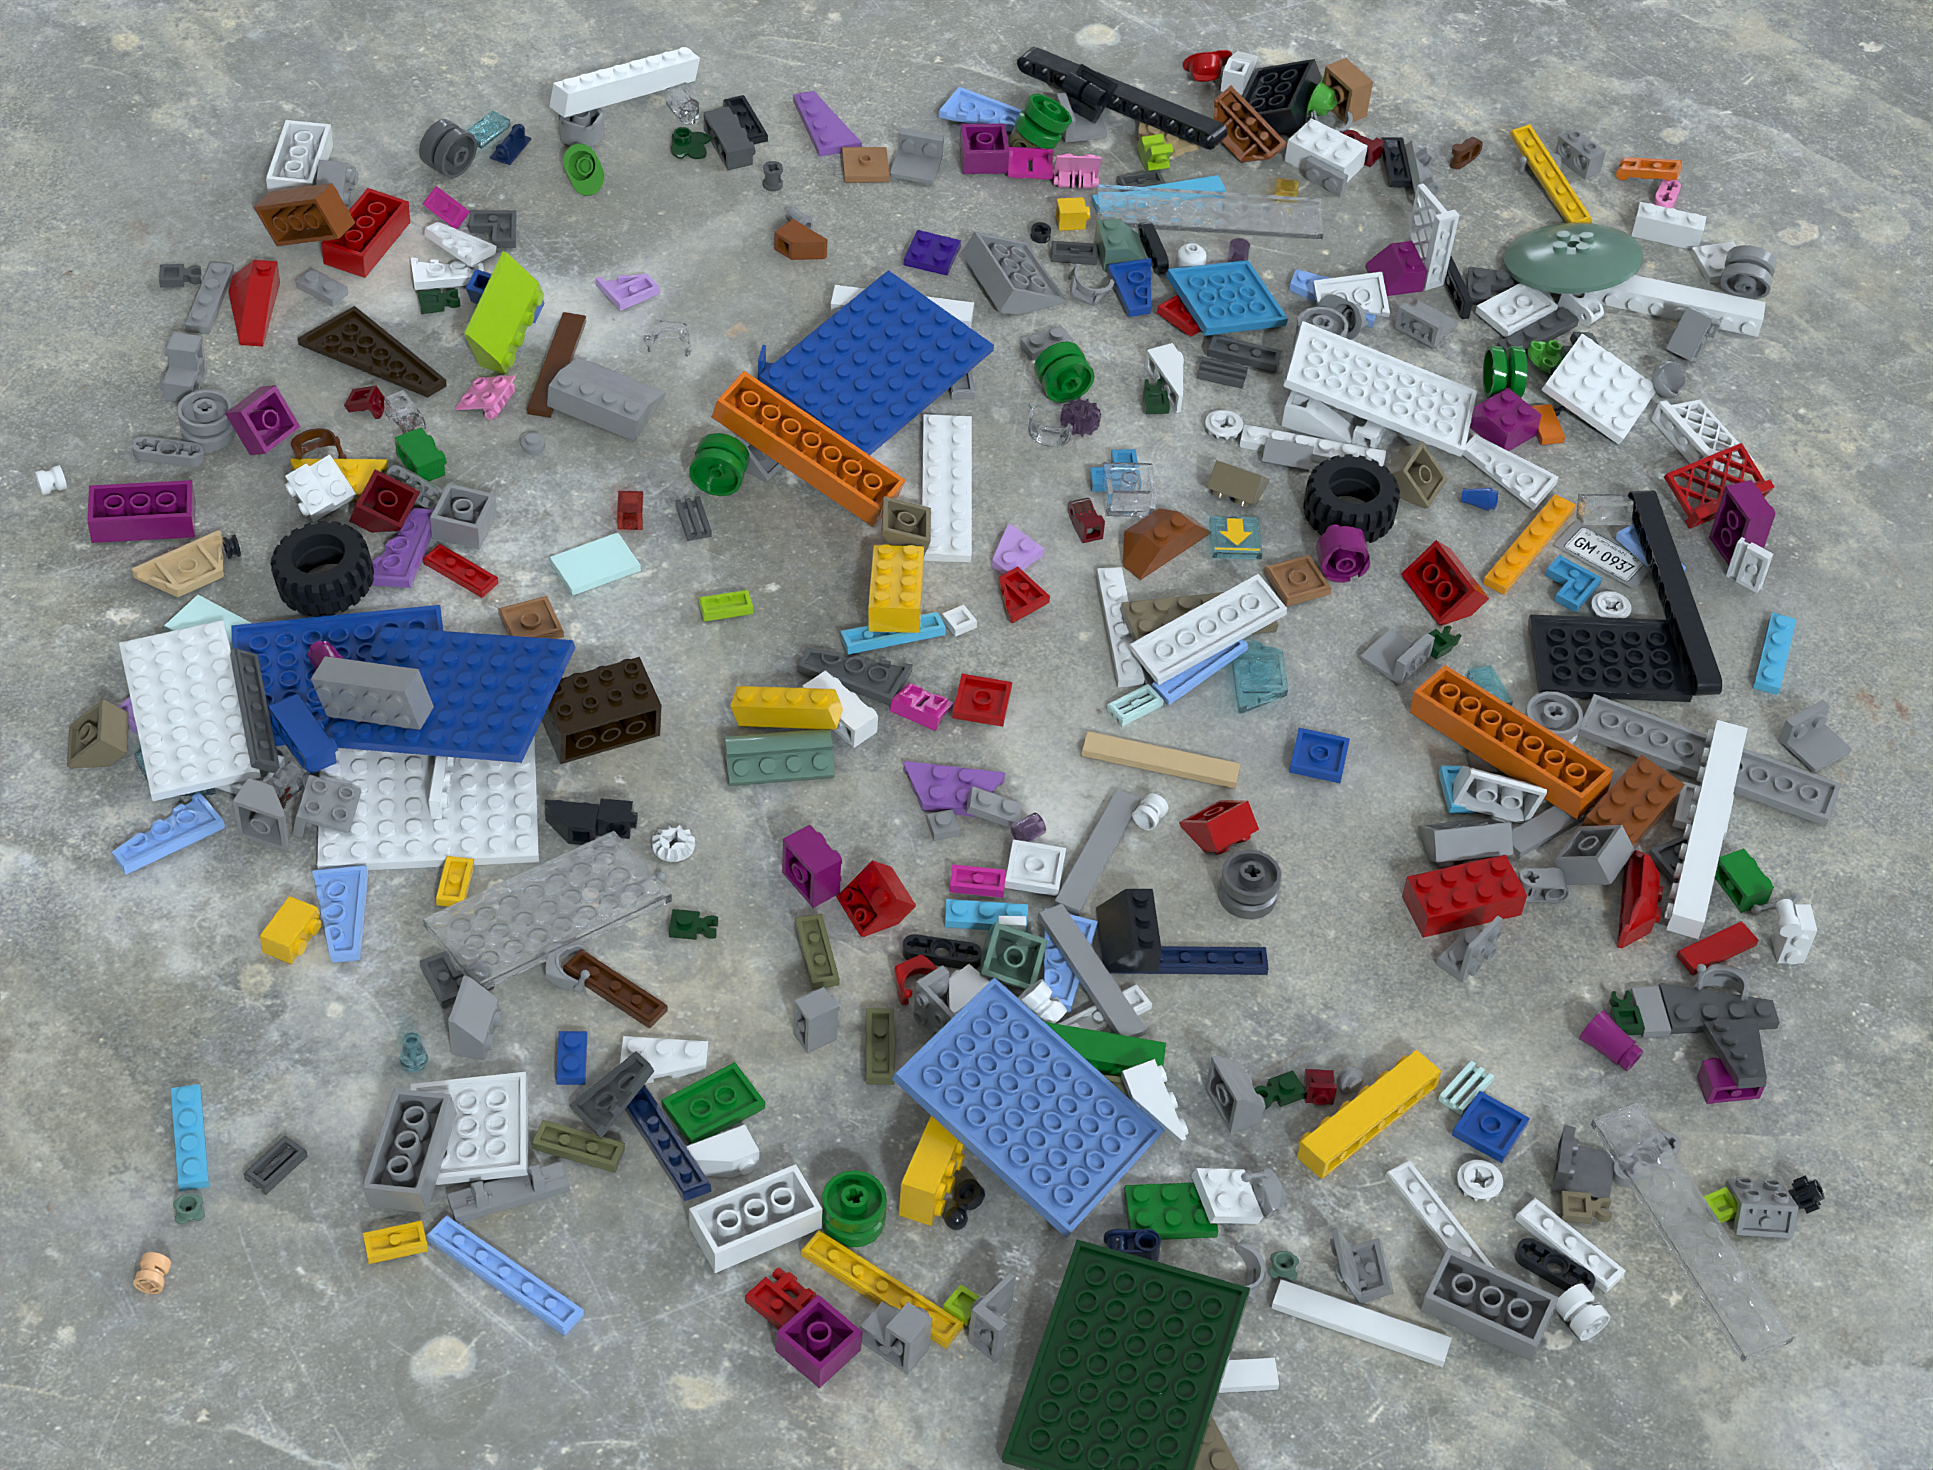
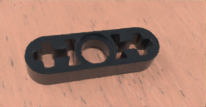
(1153, 247)
(962, 947)
(1550, 1256)

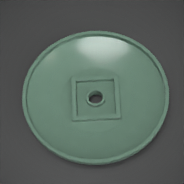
(1573, 258)

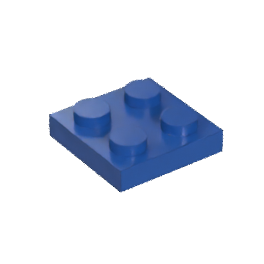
(1319, 755)
(1490, 1126)

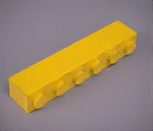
(1368, 1113)

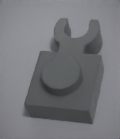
(176, 274)

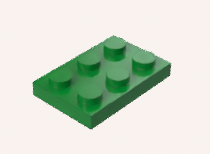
(713, 1104)
(1168, 1209)

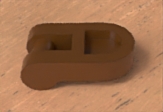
(1465, 152)

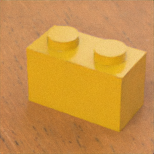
(290, 930)

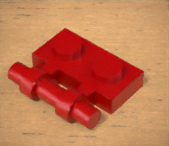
(774, 1303)

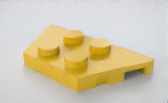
(355, 470)

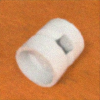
(1039, 1000)
(1585, 1316)

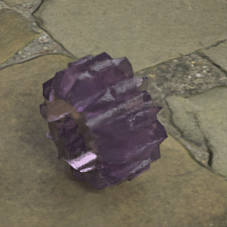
(1082, 415)

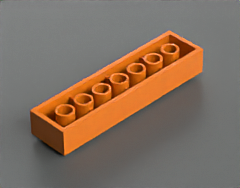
(807, 447)
(1511, 741)

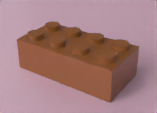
(304, 214)
(1637, 800)

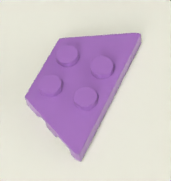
(948, 786)

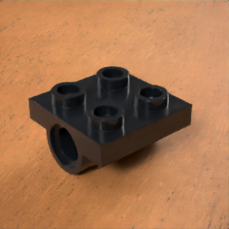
(1088, 92)

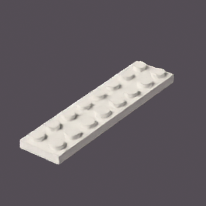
(948, 486)

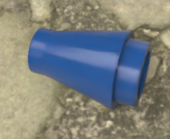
(1480, 497)

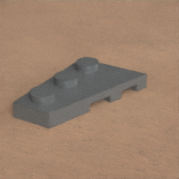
(611, 1095)

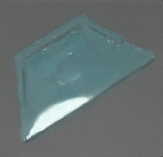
(1259, 676)

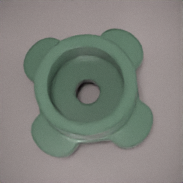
(186, 1202)
(1287, 1259)

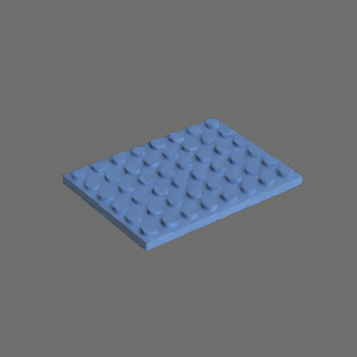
(1028, 1106)

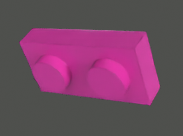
(446, 207)
(977, 881)

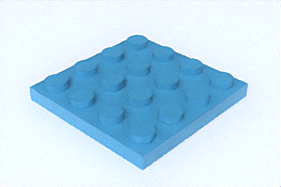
(1226, 297)

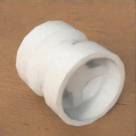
(50, 480)
(1150, 811)

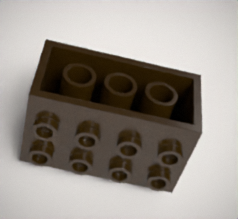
(602, 710)

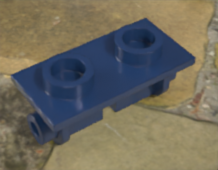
(511, 145)

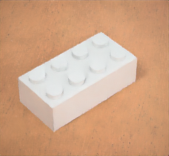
(298, 155)
(755, 1218)

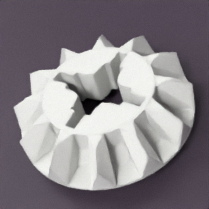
(1220, 417)
(1611, 600)
(680, 850)
(1485, 1172)

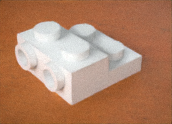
(319, 488)

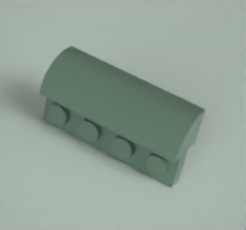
(779, 757)

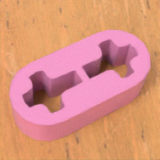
(1664, 194)

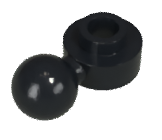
(969, 1196)

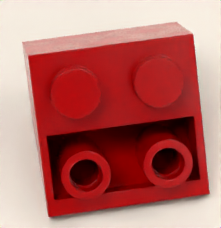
(876, 899)

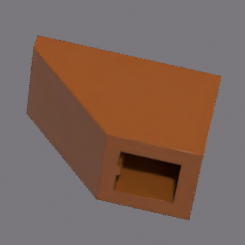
(799, 242)

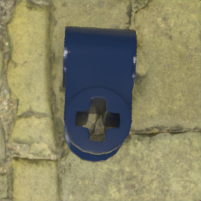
(1133, 1242)

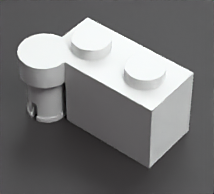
(1793, 932)

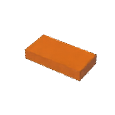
(1549, 427)

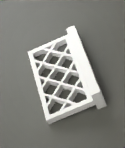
(1439, 237)
(1688, 442)

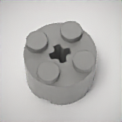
(582, 128)

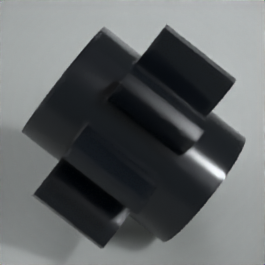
(1807, 1194)

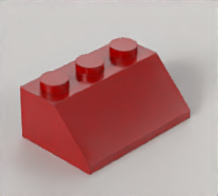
(1444, 584)

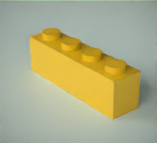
(786, 707)

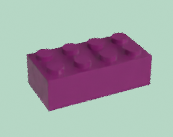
(141, 511)

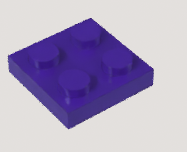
(932, 252)

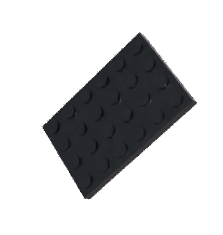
(1607, 658)

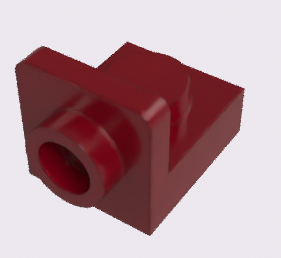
(365, 399)
(1319, 1086)

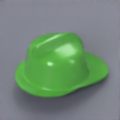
(1322, 100)
(583, 169)

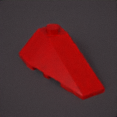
(253, 299)

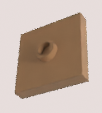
(865, 164)
(1297, 580)
(531, 619)

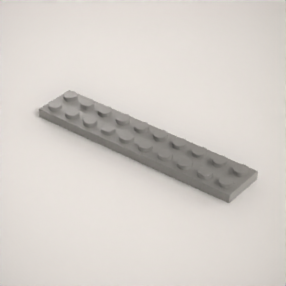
(1682, 749)

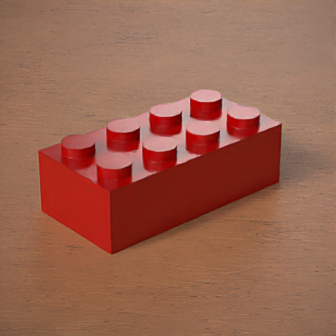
(377, 226)
(1464, 895)

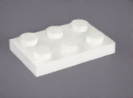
(1515, 309)

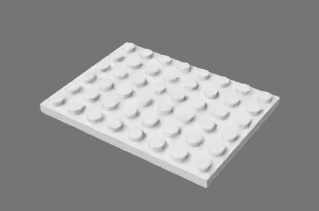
(486, 820)

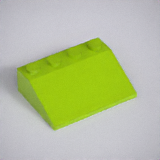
(503, 315)

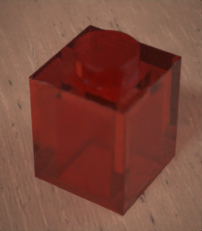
(630, 510)

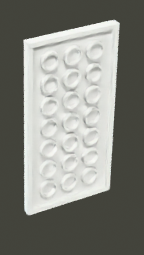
(1381, 388)
(187, 710)

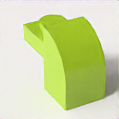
(1154, 152)

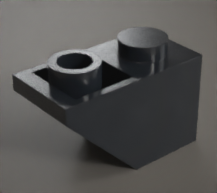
(573, 820)

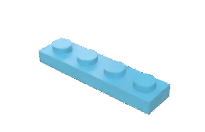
(860, 639)
(1774, 653)
(189, 1137)

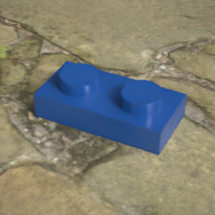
(571, 1058)

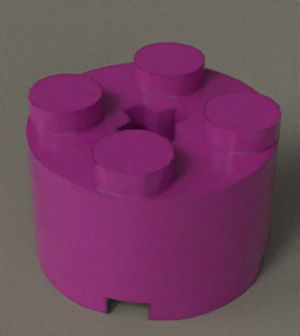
(1343, 553)

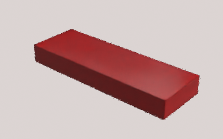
(460, 570)
(1717, 947)

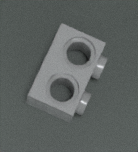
(1580, 153)

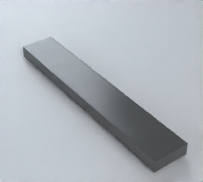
(254, 711)

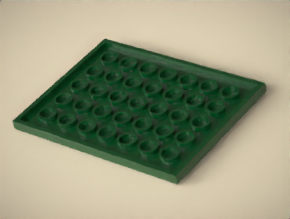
(1126, 1366)

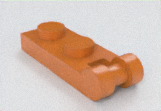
(1649, 168)

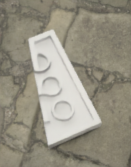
(1512, 472)

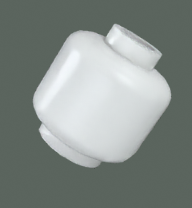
(1190, 255)

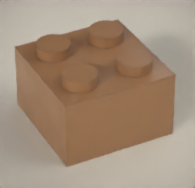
(1350, 87)

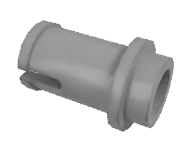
(800, 217)

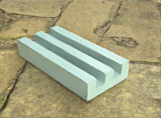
(1138, 707)
(1477, 1074)

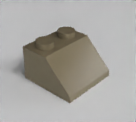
(1417, 474)
(1237, 483)
(905, 523)
(98, 737)

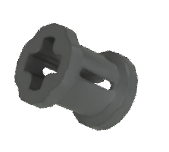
(772, 178)

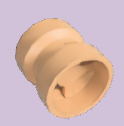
(151, 1276)

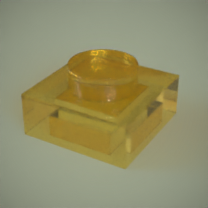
(1287, 187)

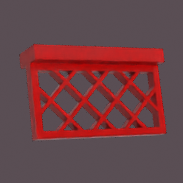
(1708, 511)

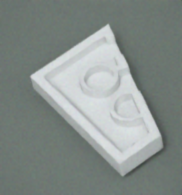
(460, 244)
(439, 275)
(1363, 289)
(668, 1056)

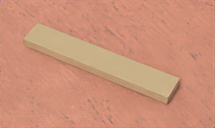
(1161, 759)

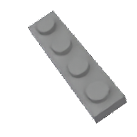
(209, 298)

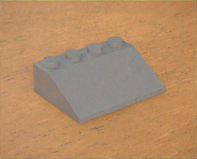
(1011, 274)
(604, 398)

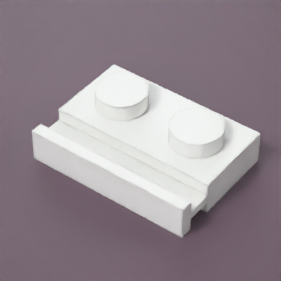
(1749, 565)

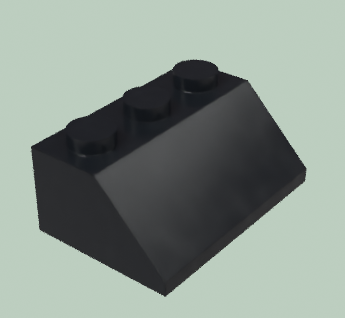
(1129, 932)

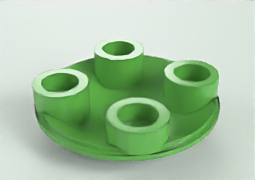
(1545, 354)

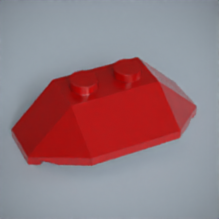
(1639, 899)

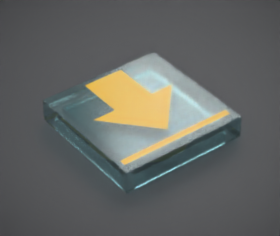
(1235, 537)

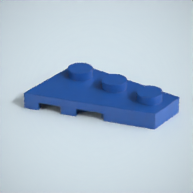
(1133, 285)

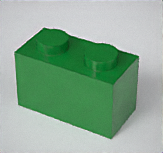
(420, 454)
(1743, 880)

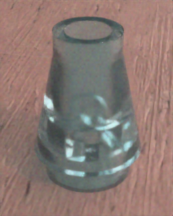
(413, 1054)

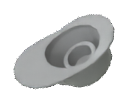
(1352, 312)

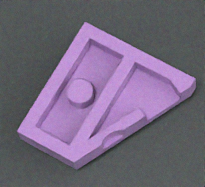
(628, 289)
(1015, 550)

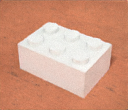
(1327, 146)

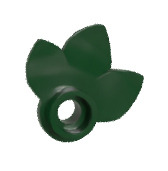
(689, 143)

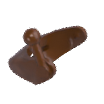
(325, 436)

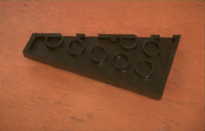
(368, 347)

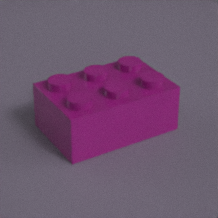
(1741, 514)

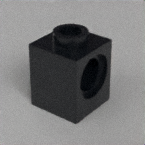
(617, 817)

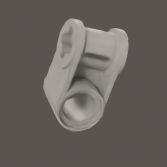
(1544, 884)

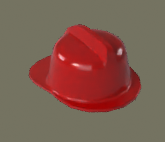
(1206, 65)

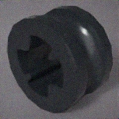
(1042, 237)
(231, 547)

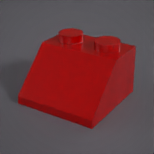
(1221, 825)

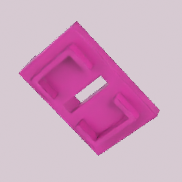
(1041, 163)
(929, 714)

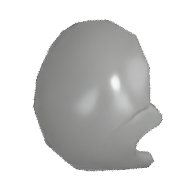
(1668, 380)

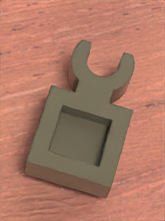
(1579, 1207)

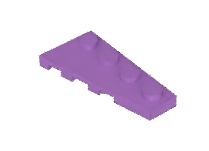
(823, 125)
(405, 552)

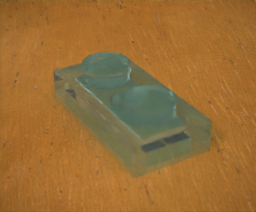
(489, 128)
(1489, 680)

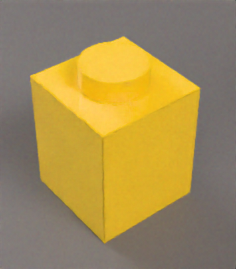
(1071, 213)

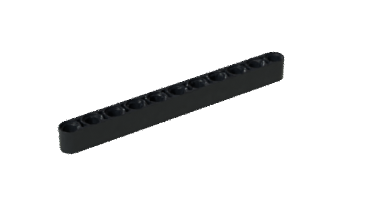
(1131, 101)
(1675, 594)

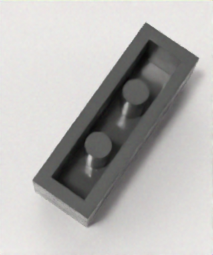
(729, 138)

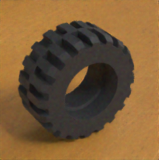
(1356, 479)
(327, 590)

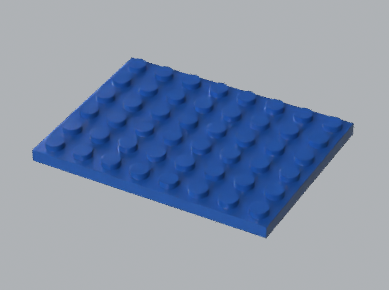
(877, 362)
(285, 644)
(482, 689)

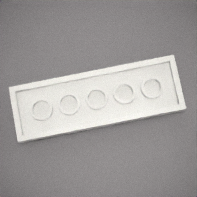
(1208, 629)

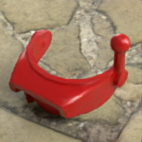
(916, 965)

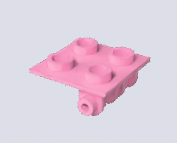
(1079, 167)
(488, 394)

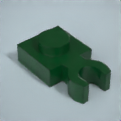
(435, 301)
(1155, 399)
(1443, 642)
(687, 924)
(1625, 1015)
(1283, 1089)

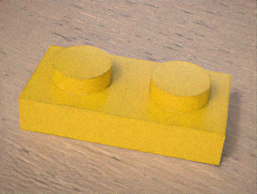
(454, 881)
(395, 1242)

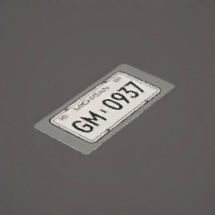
(1602, 554)

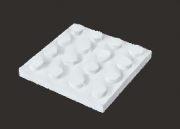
(1600, 389)
(489, 1127)

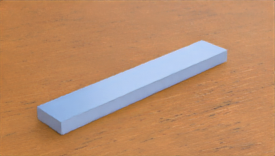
(505, 1275)

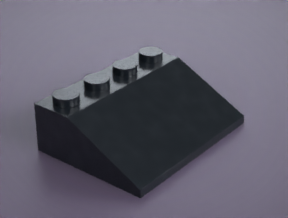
(1283, 93)

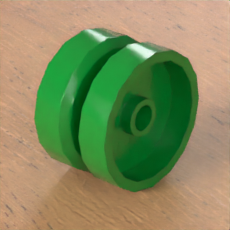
(1043, 121)
(1504, 370)
(1064, 372)
(719, 464)
(854, 1208)

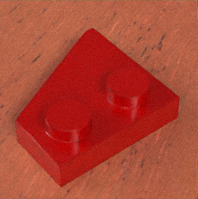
(1021, 594)

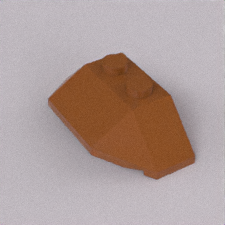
(1248, 133)
(1159, 540)

